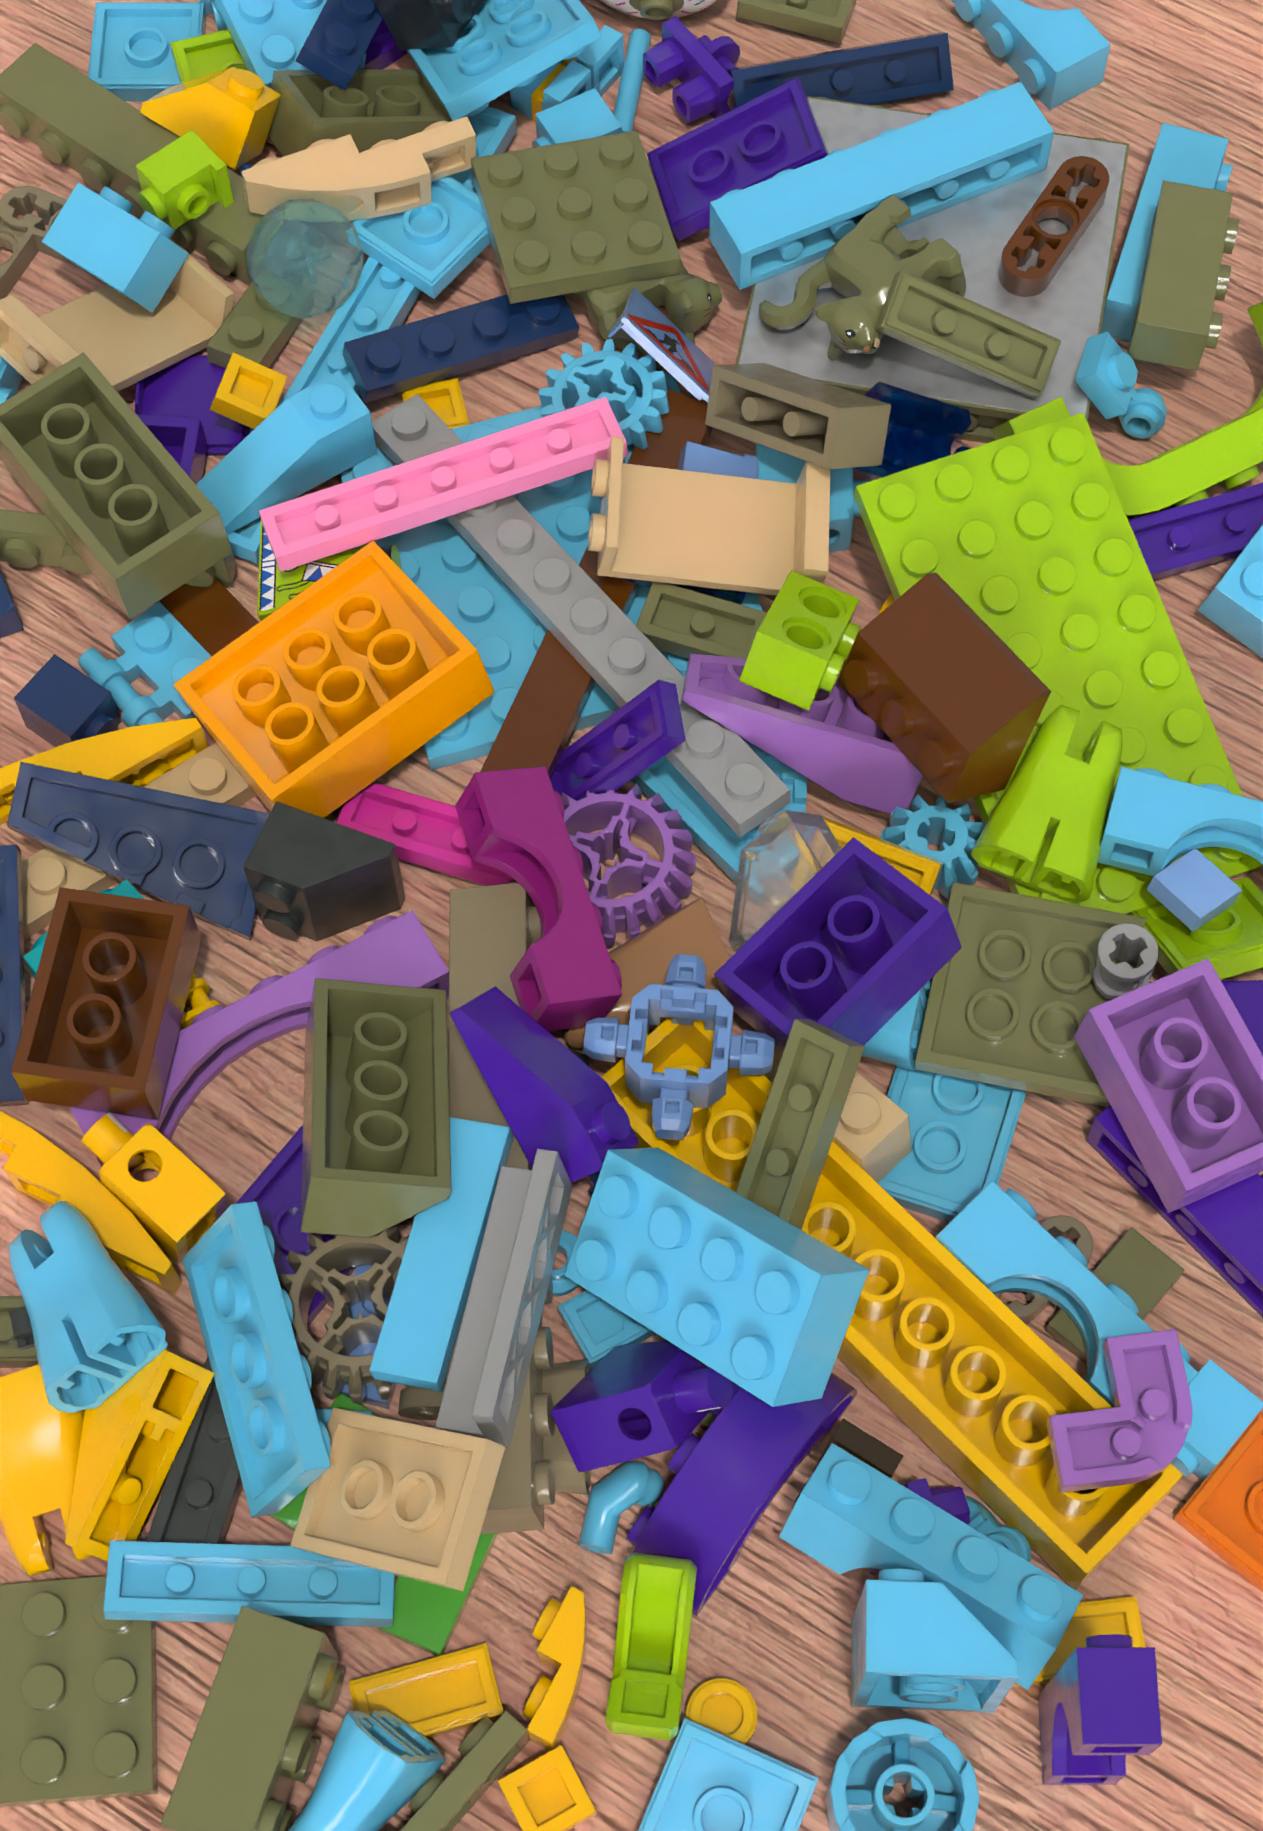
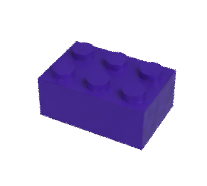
(841, 951)

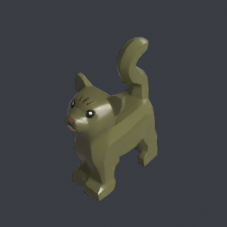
(863, 271)
(684, 295)

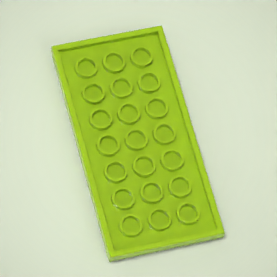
(1056, 572)

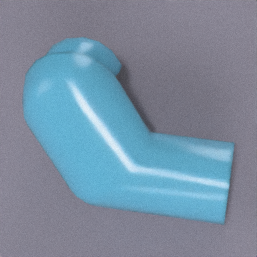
(611, 1497)

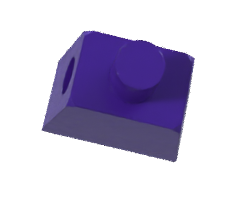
(637, 1404)

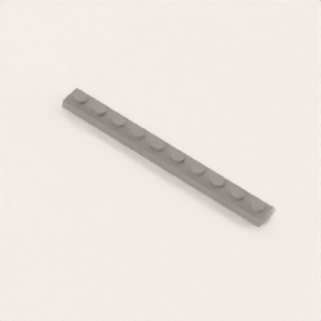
(592, 627)

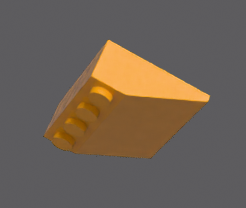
(336, 685)

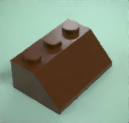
(945, 690)

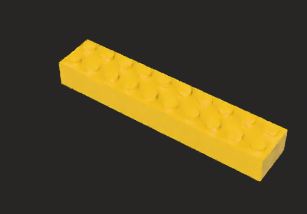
(923, 1330)

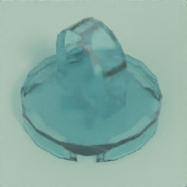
(304, 258)

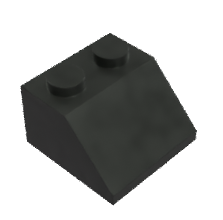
(320, 875)

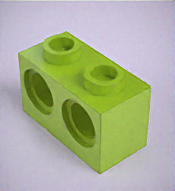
(802, 641)

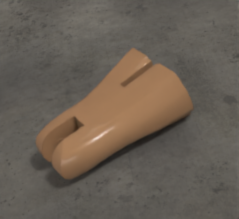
(648, 955)

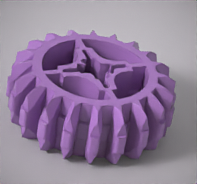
(654, 882)

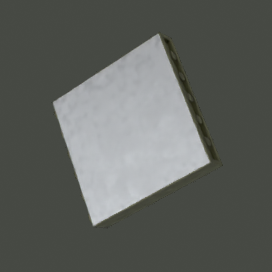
(979, 231)

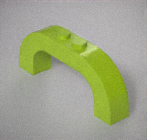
(1183, 472)

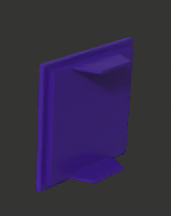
(190, 390)

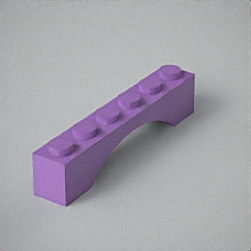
(388, 953)

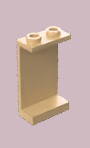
(115, 331)
(708, 526)

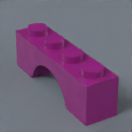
(519, 828)

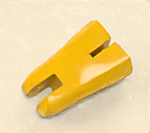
(35, 1466)

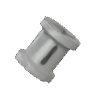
(1131, 946)

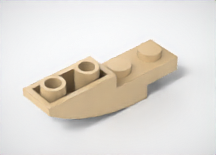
(365, 184)

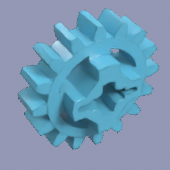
(611, 376)

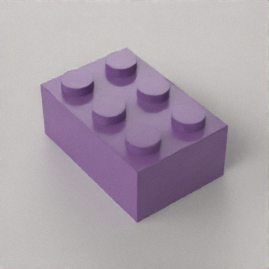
(1181, 1081)

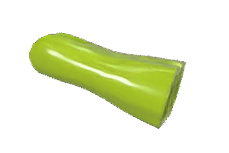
(1054, 811)

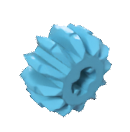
(940, 827)

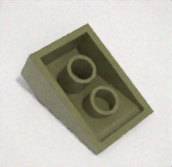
(371, 109)

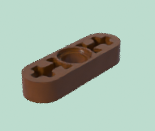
(1053, 249)

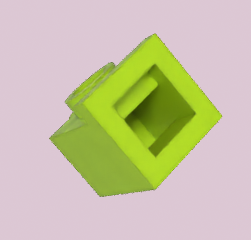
(183, 181)

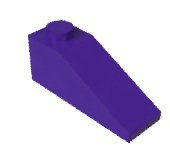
(542, 1086)

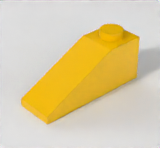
(129, 1450)

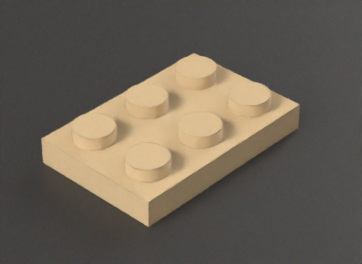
(400, 1498)

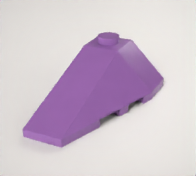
(828, 744)

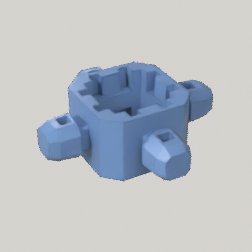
(674, 1091)

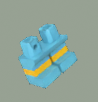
(594, 68)

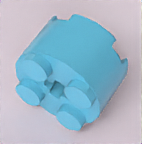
(909, 1755)

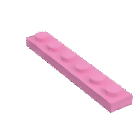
(440, 484)

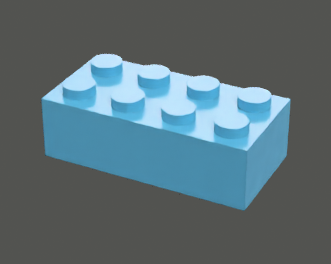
(716, 1275)

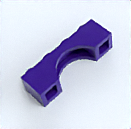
(1099, 1712)

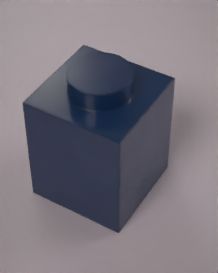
(66, 704)

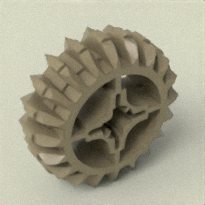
(322, 1273)

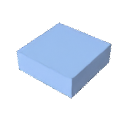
(1194, 889)

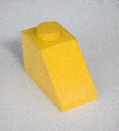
(224, 108)

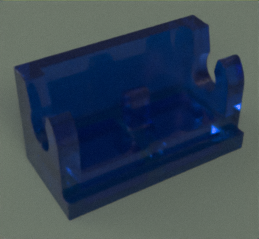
(917, 429)

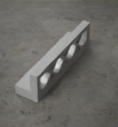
(506, 1300)

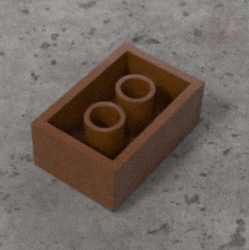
(107, 1003)

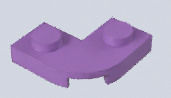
(1143, 1428)

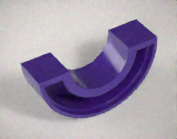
(732, 1478)

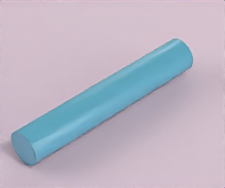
(631, 79)

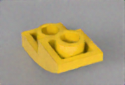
(563, 1649)

